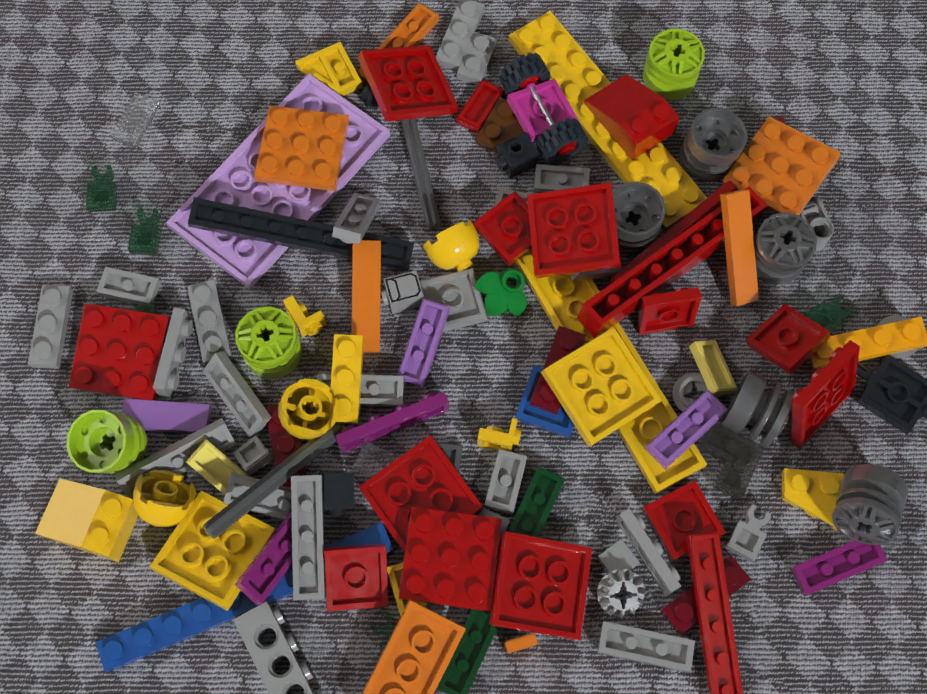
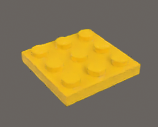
(601, 386)
(209, 564)

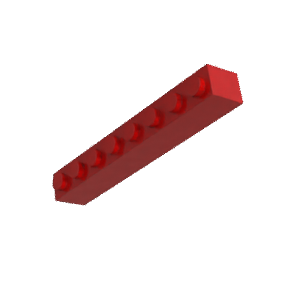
(659, 270)

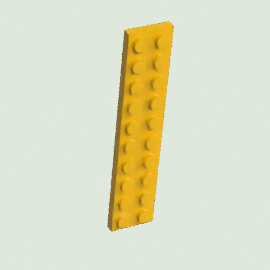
(579, 80)
(562, 301)

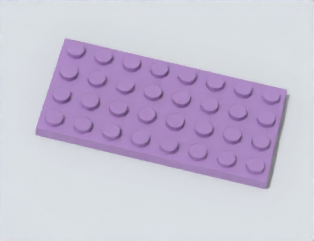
(235, 185)

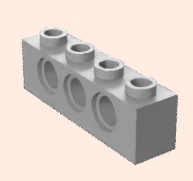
(251, 628)

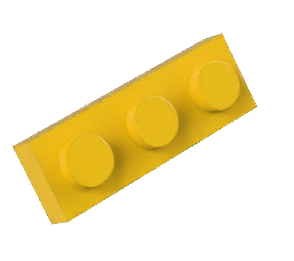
(347, 375)

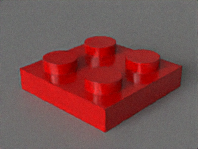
(507, 228)
(668, 310)
(788, 338)
(680, 515)
(356, 577)

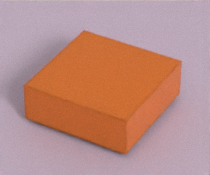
(520, 643)

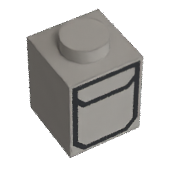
(402, 292)

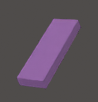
(423, 342)
(168, 416)
(686, 429)

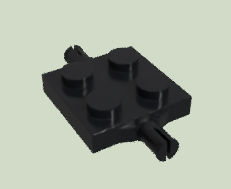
(894, 393)

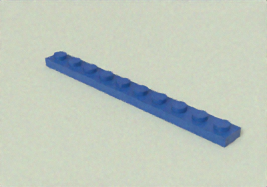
(203, 615)

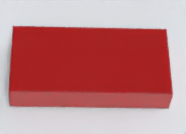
(479, 106)

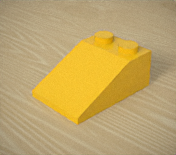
(89, 519)

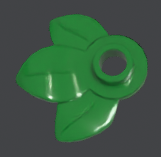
(501, 296)

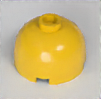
(454, 247)
(308, 409)
(163, 498)

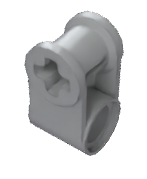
(817, 217)

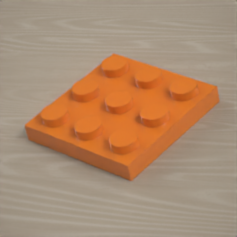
(302, 148)
(783, 167)

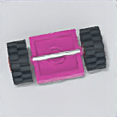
(542, 109)

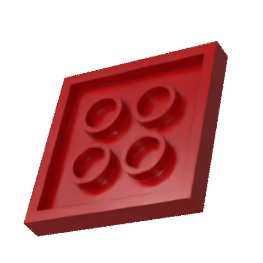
(407, 83)
(573, 230)
(118, 351)
(824, 393)
(418, 480)
(450, 559)
(541, 586)

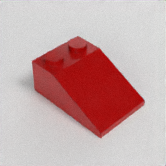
(633, 115)

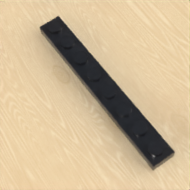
(290, 232)

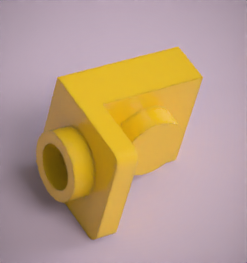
(302, 320)
(496, 439)

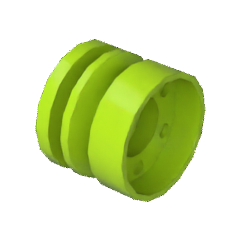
(673, 63)
(272, 357)
(94, 436)

